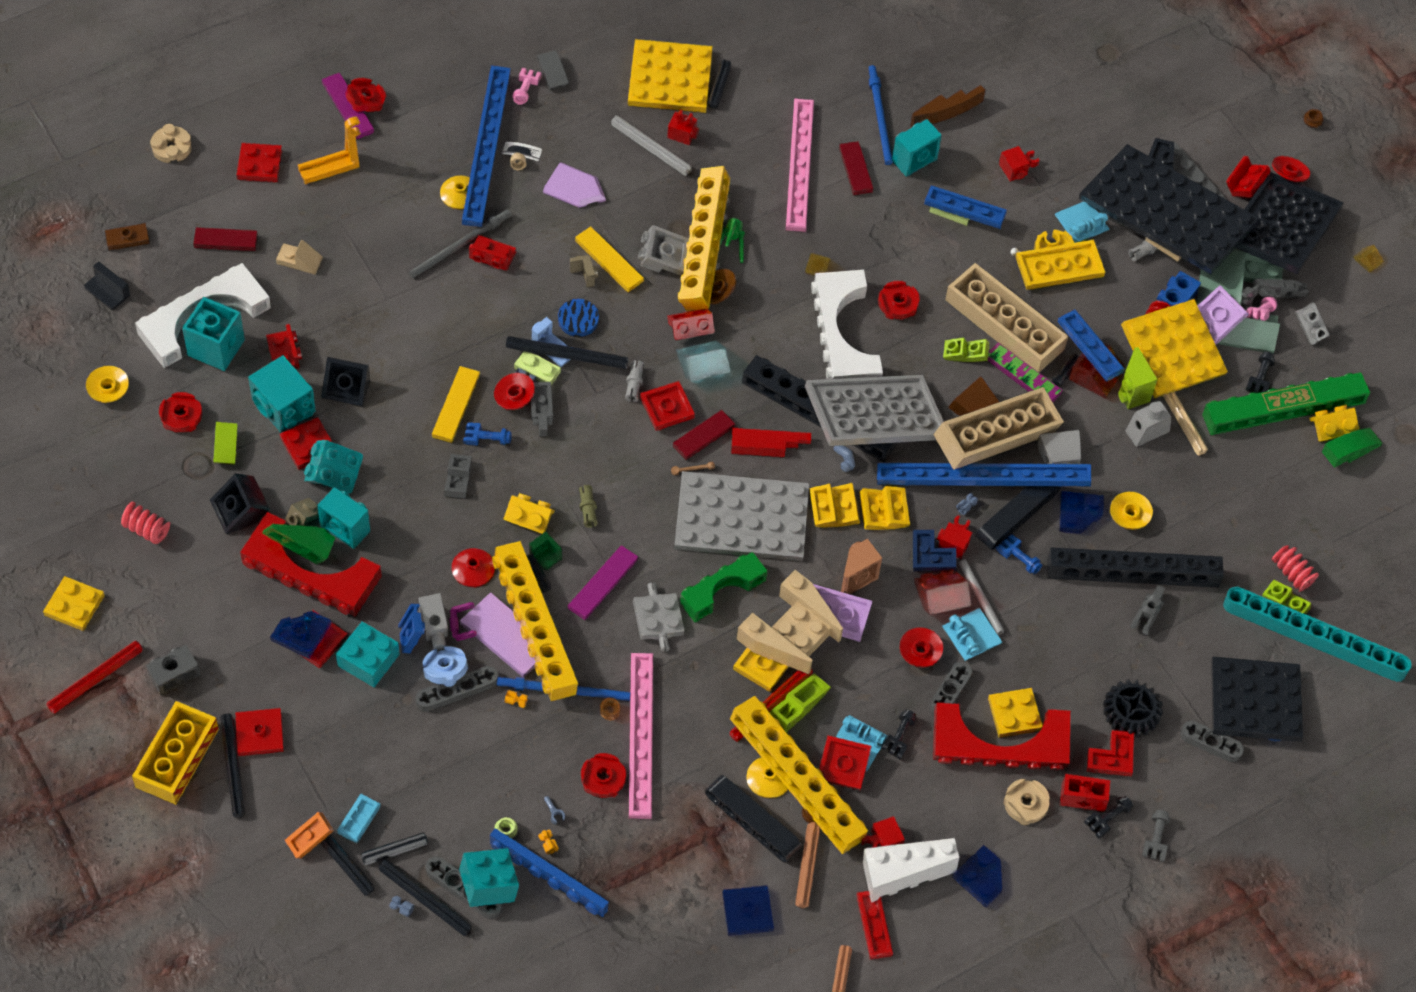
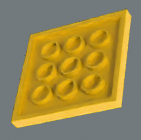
(670, 75)
(1176, 347)

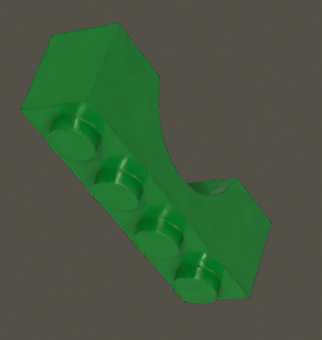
(745, 573)

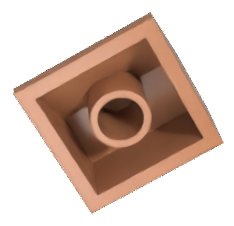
(861, 567)

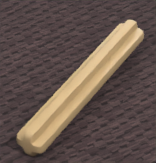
(1186, 423)

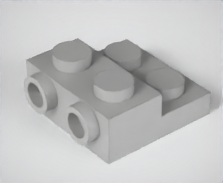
(663, 250)

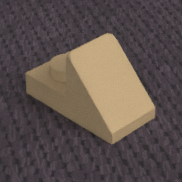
(300, 257)

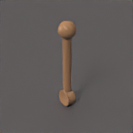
(676, 470)

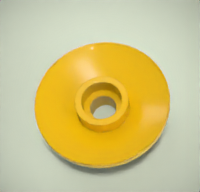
(452, 195)
(107, 377)
(1131, 503)
(764, 785)

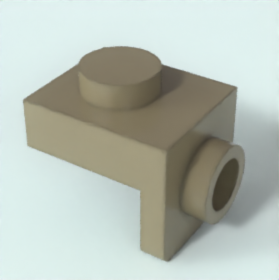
(584, 264)
(302, 512)

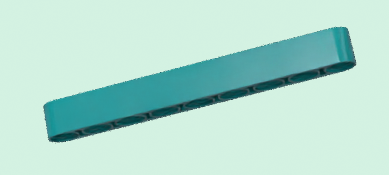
(1327, 632)

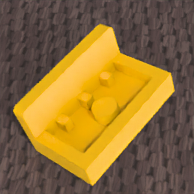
(1335, 423)
(528, 513)

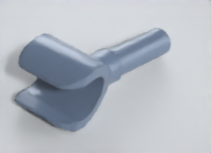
(553, 810)

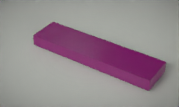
(336, 88)
(602, 582)

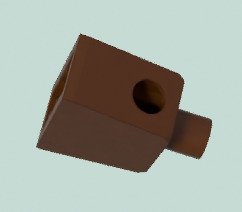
(973, 398)

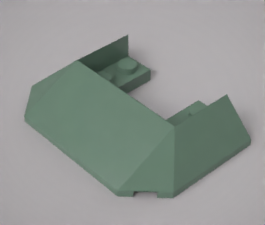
(1231, 273)

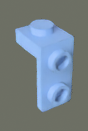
(543, 332)

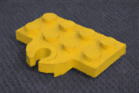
(1059, 261)

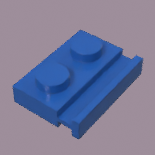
(412, 628)

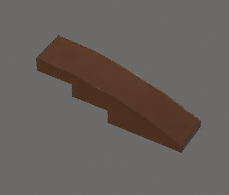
(944, 109)

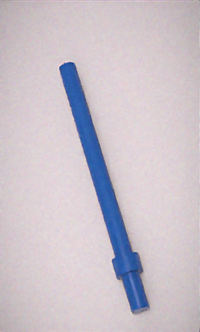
(875, 85)
(521, 684)

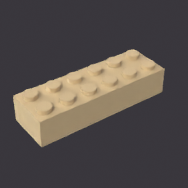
(1006, 317)
(998, 428)

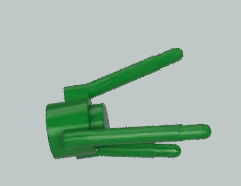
(733, 231)

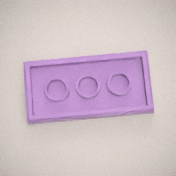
(500, 633)

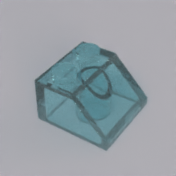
(704, 361)

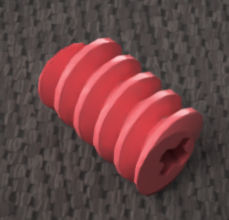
(143, 525)
(1294, 568)

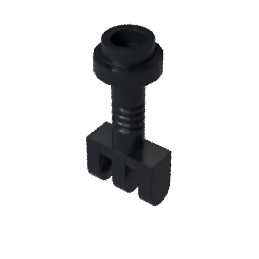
(1266, 359)
(907, 718)
(1123, 805)

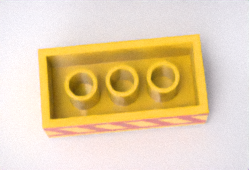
(175, 752)

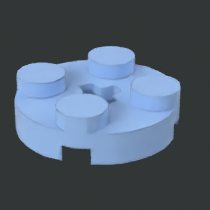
(445, 675)

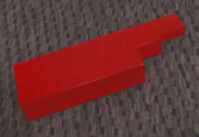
(766, 442)

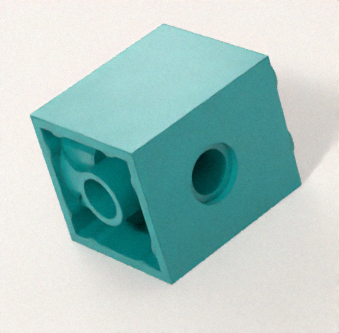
(213, 333)
(282, 394)

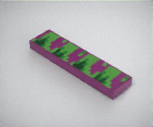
(1021, 371)

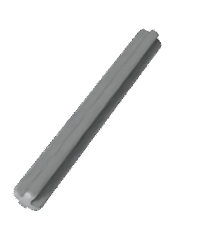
(651, 145)

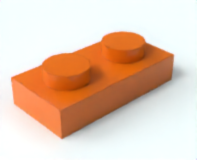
(309, 835)

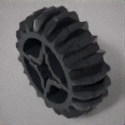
(1141, 718)

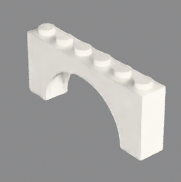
(231, 288)
(833, 293)

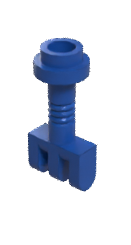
(474, 433)
(1012, 547)

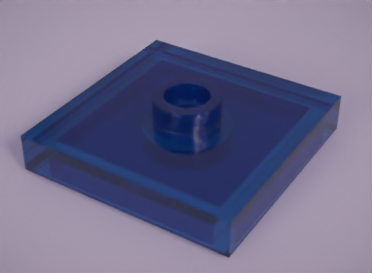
(747, 910)

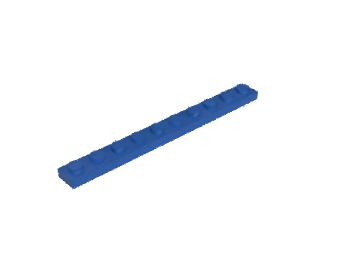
(486, 146)
(984, 474)

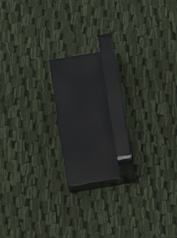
(107, 287)

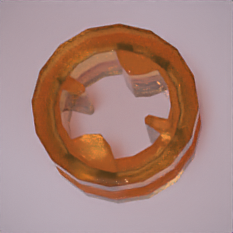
(610, 702)

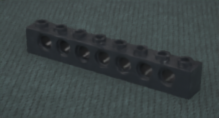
(790, 398)
(1135, 567)

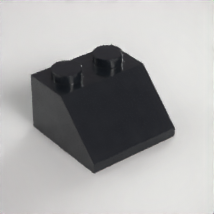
(239, 503)

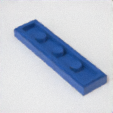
(965, 207)
(1090, 345)

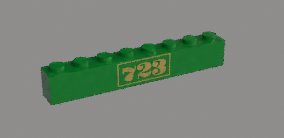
(1285, 403)

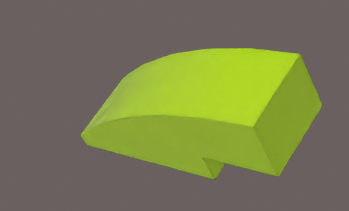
(800, 701)

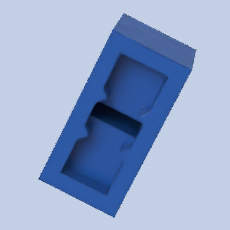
(1180, 289)

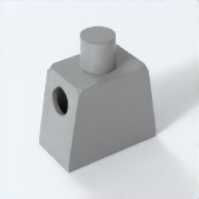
(1149, 424)
(1060, 447)
(434, 618)

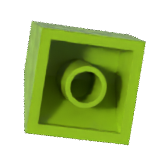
(1138, 381)

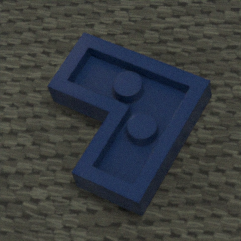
(928, 557)

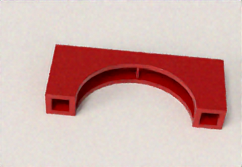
(342, 590)
(956, 743)

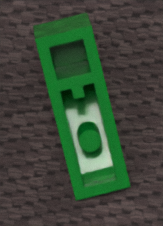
(307, 541)

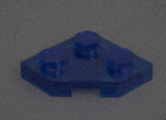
(1079, 511)
(301, 633)
(981, 876)

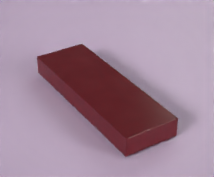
(855, 168)
(225, 239)
(703, 435)

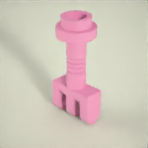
(520, 95)
(1267, 306)

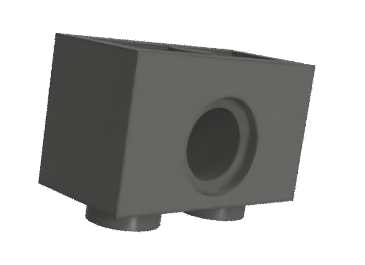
(167, 680)

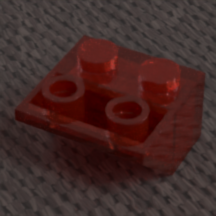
(1088, 377)
(942, 591)

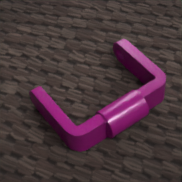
(454, 625)

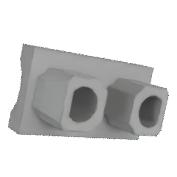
(1312, 323)

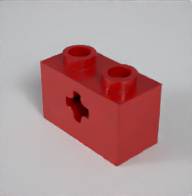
(1085, 792)

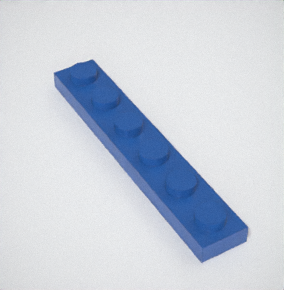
(555, 878)

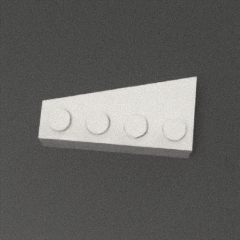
(907, 865)

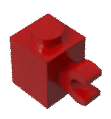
(683, 128)
(1016, 163)
(955, 536)
(884, 834)

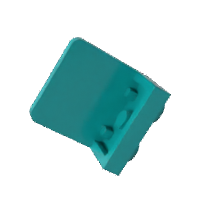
(333, 466)

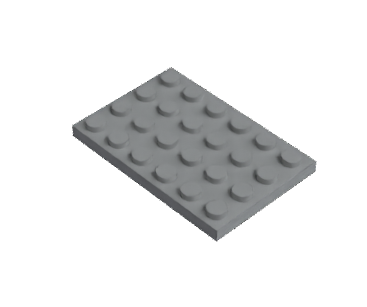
(874, 409)
(742, 516)

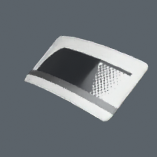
(527, 150)

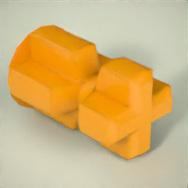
(511, 697)
(550, 846)

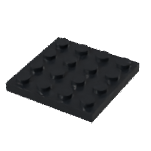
(1256, 699)

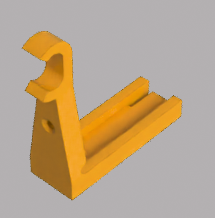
(336, 162)

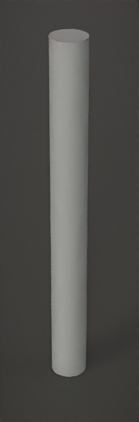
(981, 597)

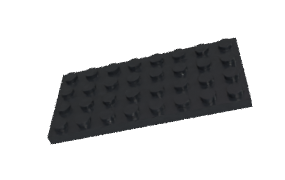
(1169, 208)

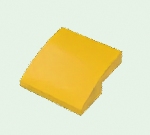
(834, 505)
(884, 508)

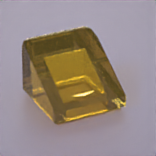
(1369, 258)
(817, 264)

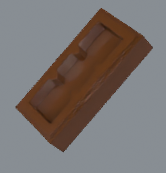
(127, 236)

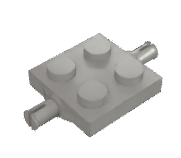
(658, 616)

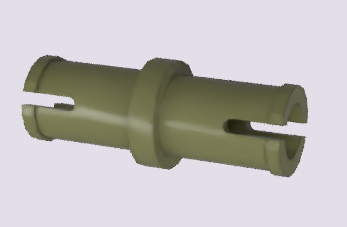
(588, 506)

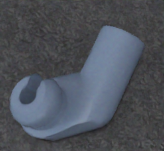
(847, 454)

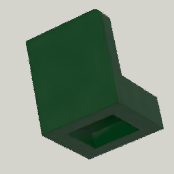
(545, 550)

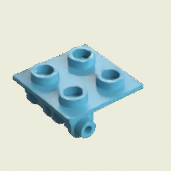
(1082, 221)
(971, 634)
(862, 733)

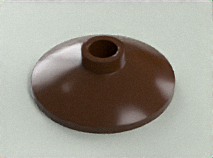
(723, 285)

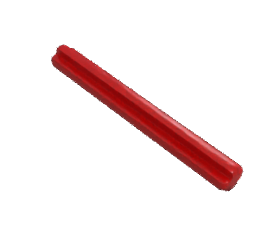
(94, 677)
(776, 697)

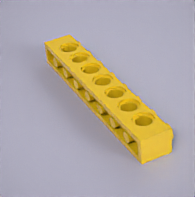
(704, 238)
(558, 663)
(799, 785)

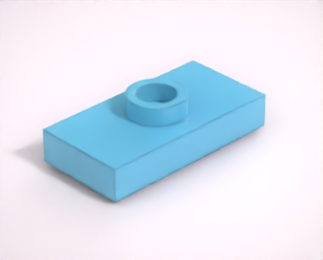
(358, 818)

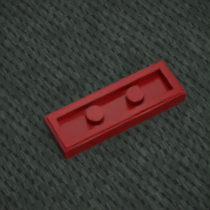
(874, 926)

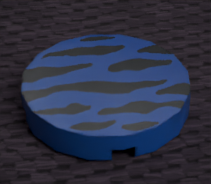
(578, 317)

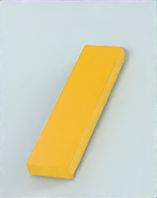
(609, 259)
(455, 404)

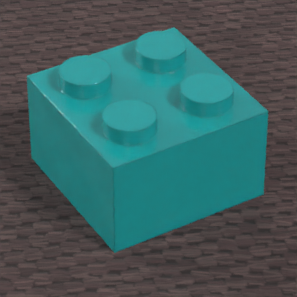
(916, 147)
(344, 517)
(368, 654)
(488, 877)

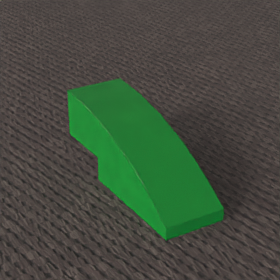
(1351, 446)

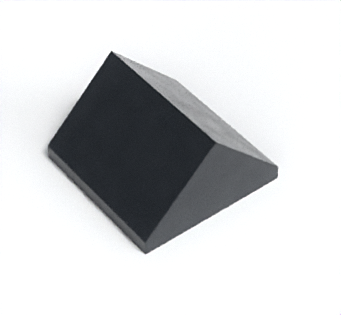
(345, 381)

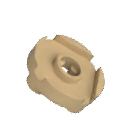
(168, 134)
(1026, 813)

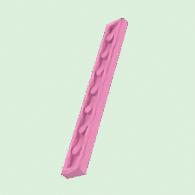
(799, 165)
(641, 736)

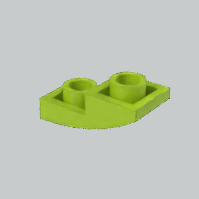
(965, 351)
(225, 443)
(1283, 595)

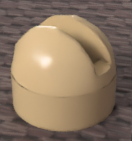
(521, 161)

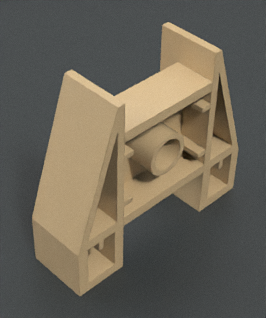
(797, 631)

